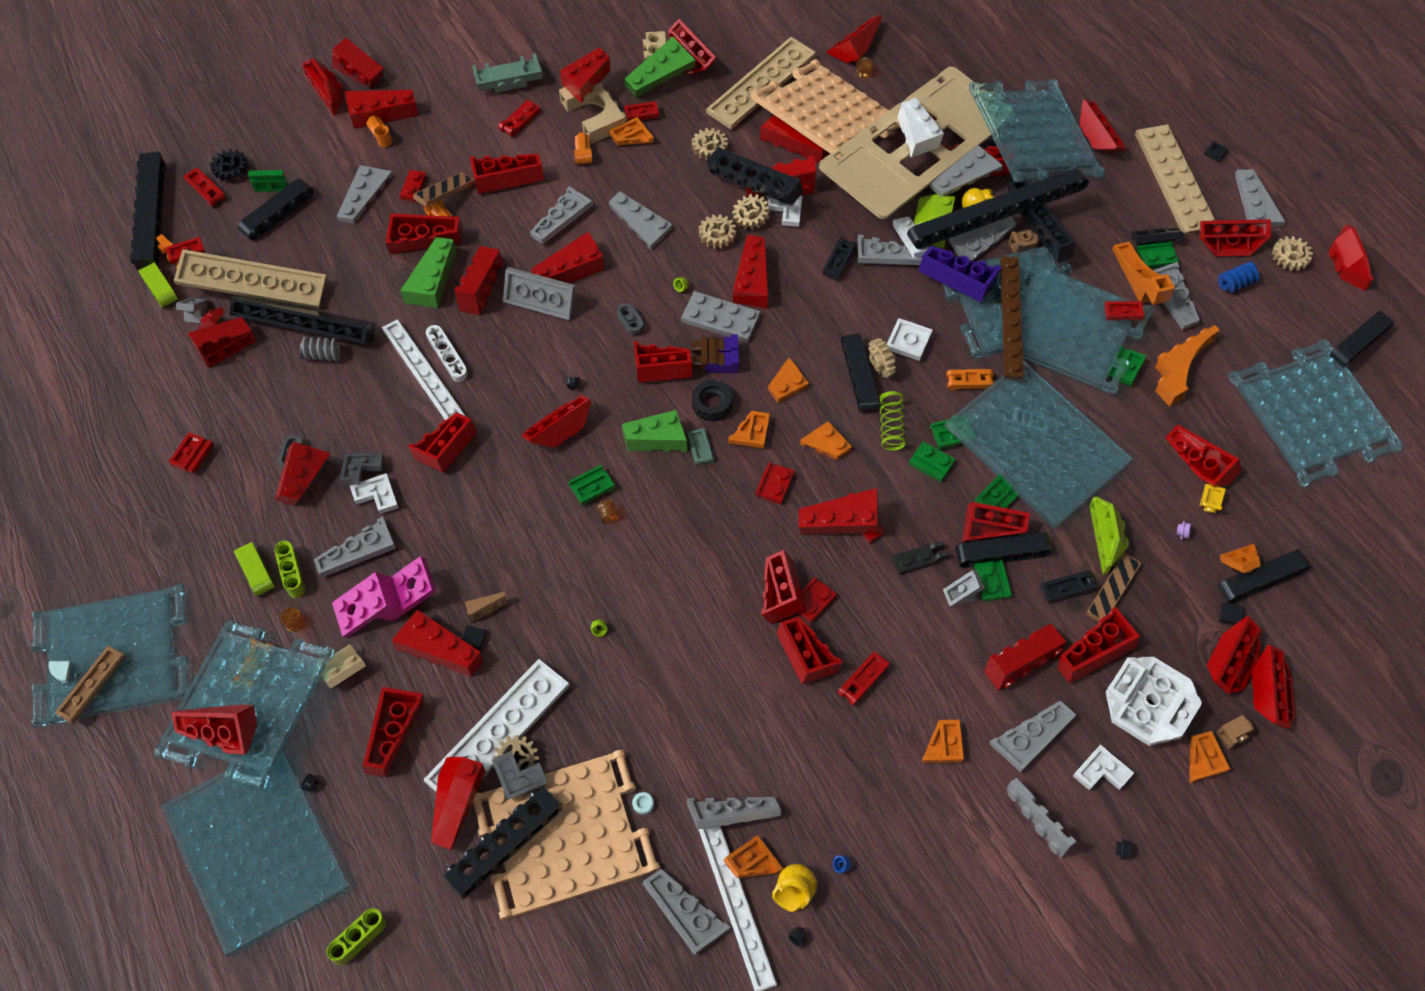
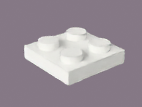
(909, 339)

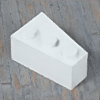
(919, 128)

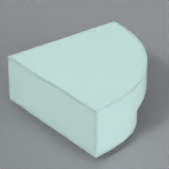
(60, 670)

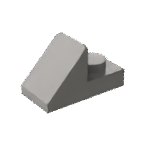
(193, 309)
(964, 589)

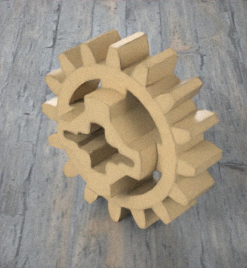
(708, 142)
(751, 212)
(717, 231)
(1292, 253)
(882, 358)
(516, 748)

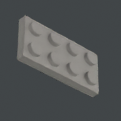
(538, 293)
(720, 316)

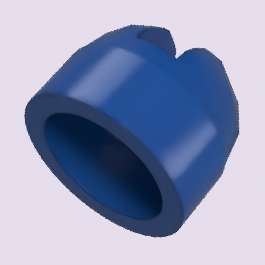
(840, 859)

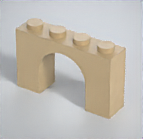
(599, 125)

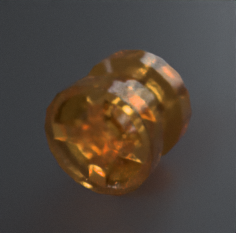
(864, 67)
(607, 511)
(289, 615)

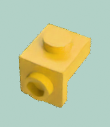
(1212, 498)

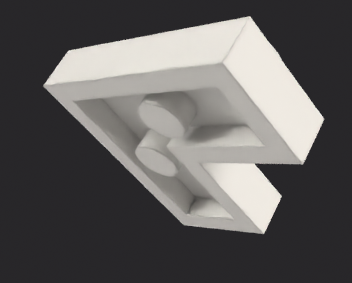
(791, 214)
(378, 489)
(1103, 764)

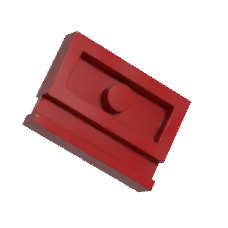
(191, 453)
(775, 483)
(816, 598)

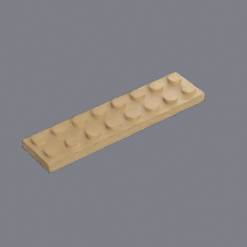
(778, 66)
(1174, 178)
(250, 279)

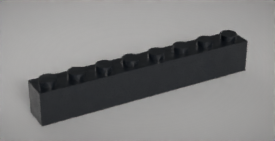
(148, 210)
(302, 319)

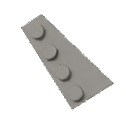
(1256, 199)
(884, 253)
(1180, 304)
(1027, 740)
(732, 811)
(1040, 817)

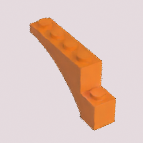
(1144, 281)
(1176, 363)

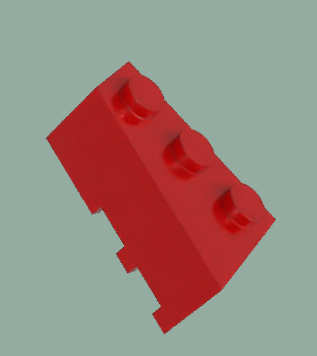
(298, 471)
(990, 521)
(806, 652)

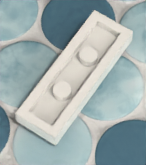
(902, 226)

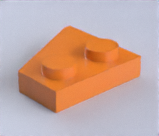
(631, 133)
(787, 382)
(751, 431)
(827, 441)
(1242, 559)
(945, 743)
(1205, 757)
(752, 860)

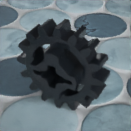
(229, 165)

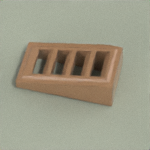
(485, 605)

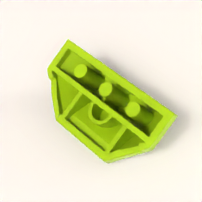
(933, 207)
(1108, 533)

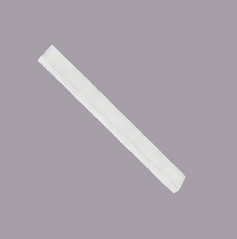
(421, 370)
(738, 911)

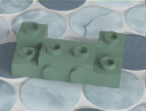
(508, 75)

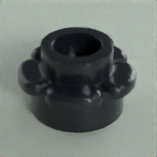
(1123, 849)

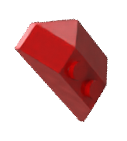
(693, 45)
(324, 83)
(1098, 129)
(1234, 236)
(1351, 258)
(559, 424)
(1235, 656)
(1273, 687)

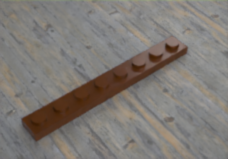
(1011, 318)

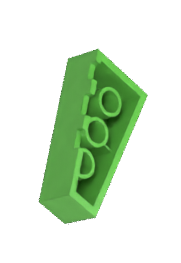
(661, 66)
(431, 274)

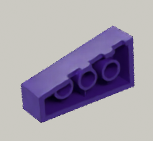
(959, 273)

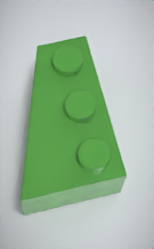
(655, 433)

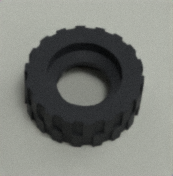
(712, 387)

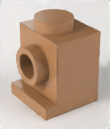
(1023, 241)
(1235, 732)

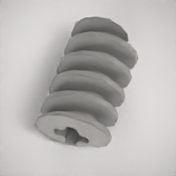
(319, 350)

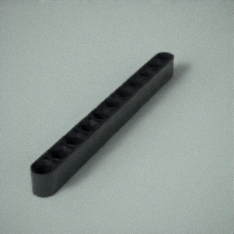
(997, 208)

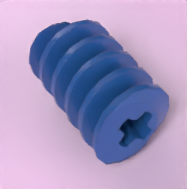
(1238, 277)

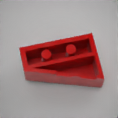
(356, 64)
(585, 73)
(222, 340)
(661, 363)
(445, 443)
(782, 588)

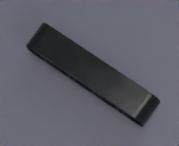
(275, 209)
(1361, 338)
(859, 372)
(1005, 549)
(1263, 577)

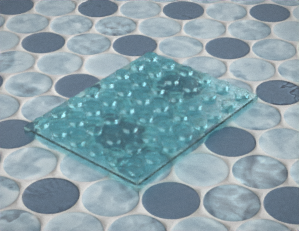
(1038, 444)
(253, 853)

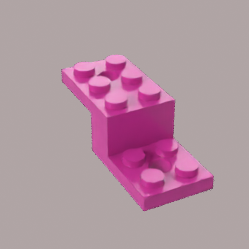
(384, 597)

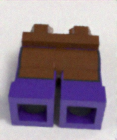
(717, 354)

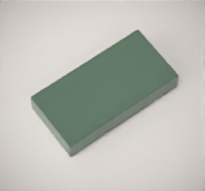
(700, 447)

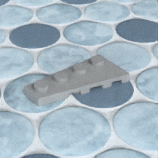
(965, 171)
(361, 192)
(566, 211)
(644, 222)
(981, 239)
(366, 545)
(690, 919)

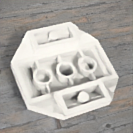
(1170, 691)

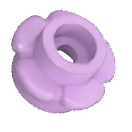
(1184, 530)

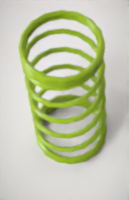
(892, 419)

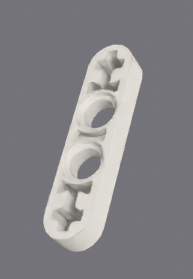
(446, 353)

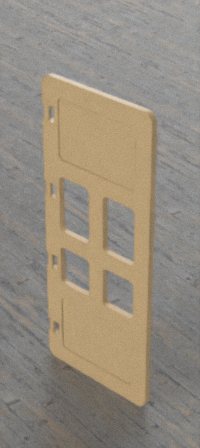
(878, 177)

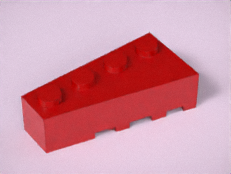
(385, 104)
(418, 232)
(479, 280)
(1099, 646)
(1024, 657)

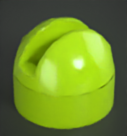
(681, 284)
(598, 633)

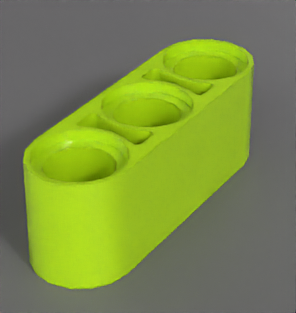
(158, 285)
(254, 569)
(293, 576)
(345, 941)

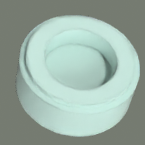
(643, 803)

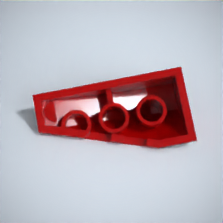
(857, 42)
(1204, 459)
(220, 726)
(454, 796)

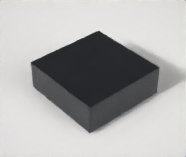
(1216, 151)
(1230, 613)
(474, 636)

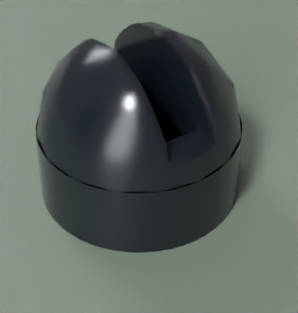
(572, 382)
(310, 783)
(798, 936)

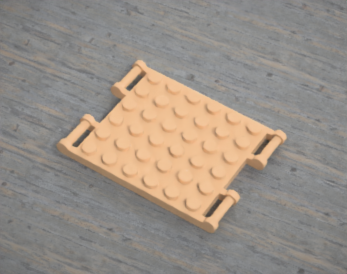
(822, 106)
(581, 848)

